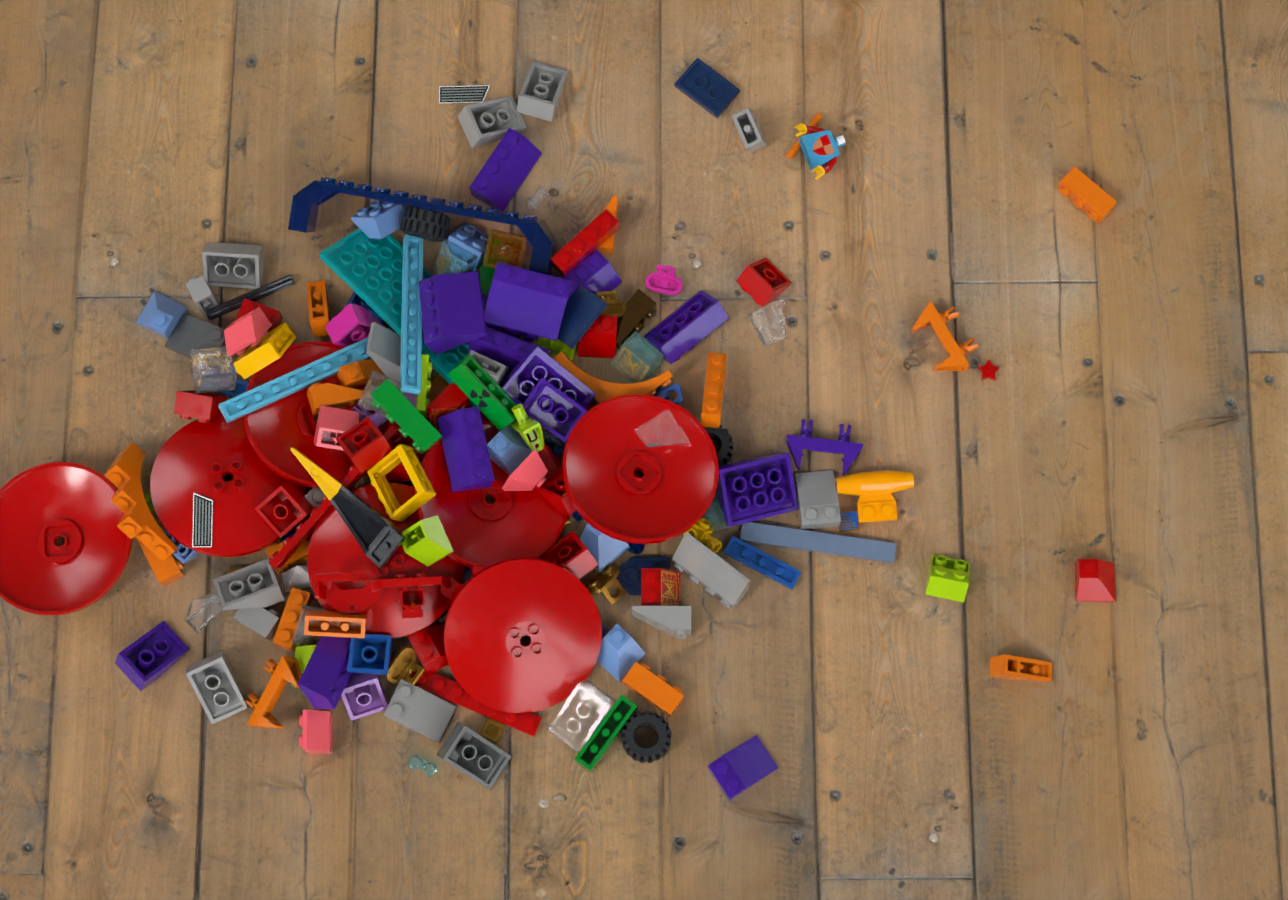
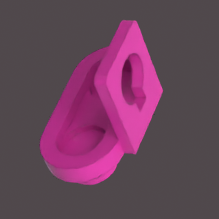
(664, 282)

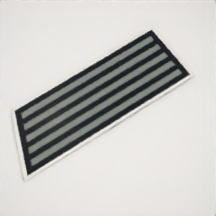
(462, 94)
(202, 521)

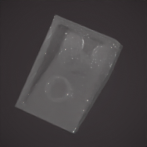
(581, 714)

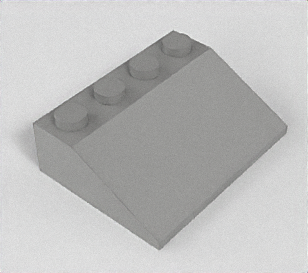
(710, 571)

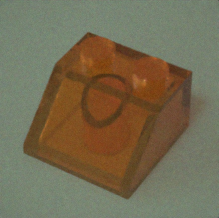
(505, 248)

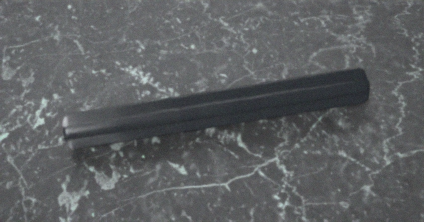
(253, 295)

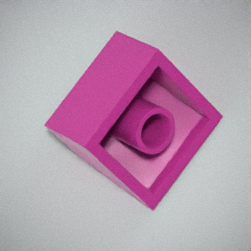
(350, 325)

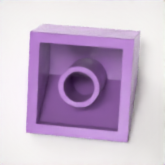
(363, 695)

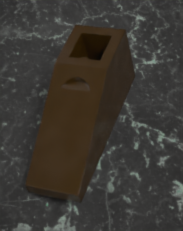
(636, 312)

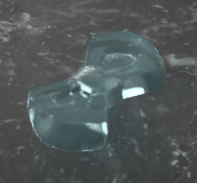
(552, 439)
(429, 768)

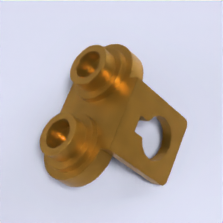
(615, 307)
(604, 581)
(403, 665)

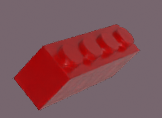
(585, 242)

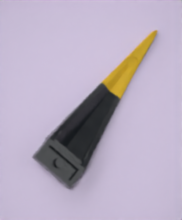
(370, 528)

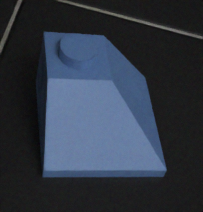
(161, 315)
(508, 450)
(602, 547)
(619, 652)

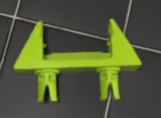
(526, 424)

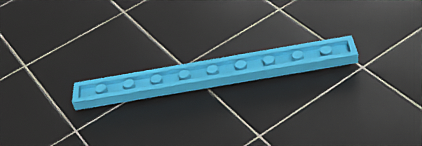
(411, 315)
(293, 381)

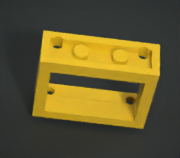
(265, 352)
(417, 475)

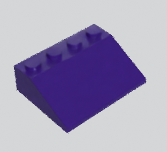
(526, 301)
(451, 310)
(539, 365)
(756, 488)

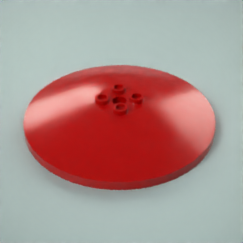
(291, 421)
(606, 452)
(195, 463)
(53, 504)
(487, 533)
(337, 551)
(516, 601)

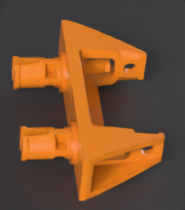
(937, 320)
(285, 671)

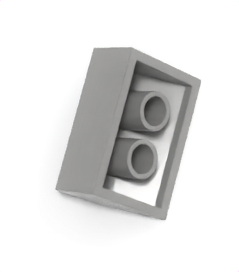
(233, 265)

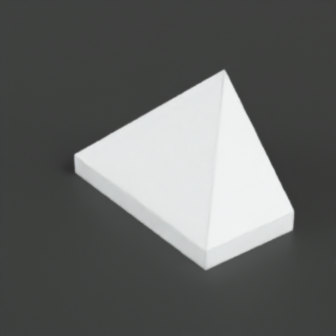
(296, 578)

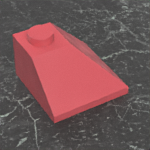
(527, 475)

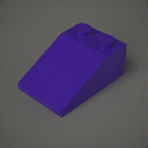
(554, 409)
(151, 655)
(742, 767)

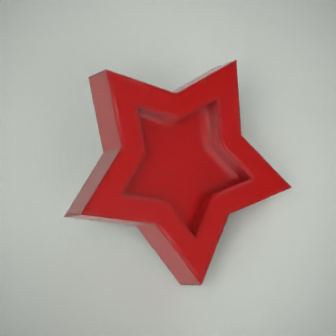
(988, 371)

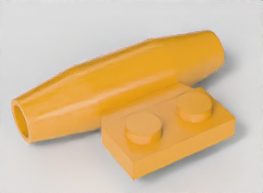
(875, 492)

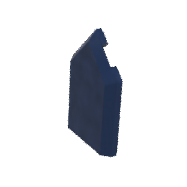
(631, 572)

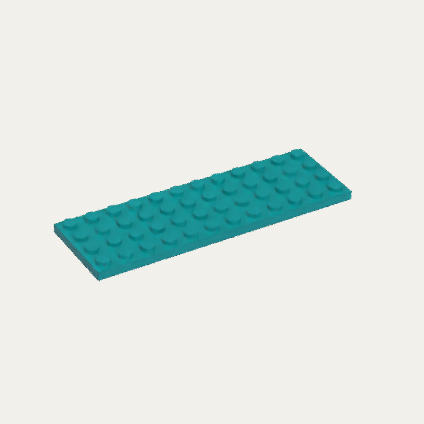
(375, 275)

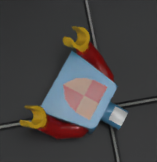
(819, 148)

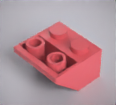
(246, 332)
(333, 423)
(316, 731)

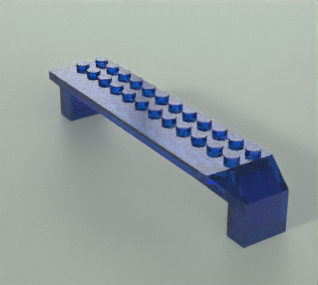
(307, 202)

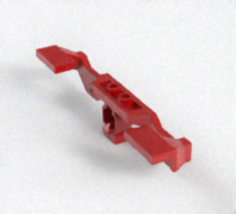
(358, 600)

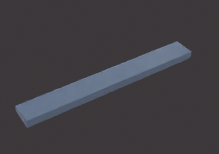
(818, 542)

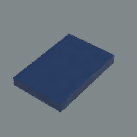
(707, 88)
(579, 316)

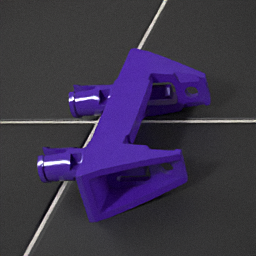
(841, 446)

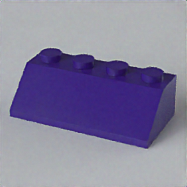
(505, 170)
(593, 274)
(687, 326)
(504, 347)
(465, 450)
(326, 672)

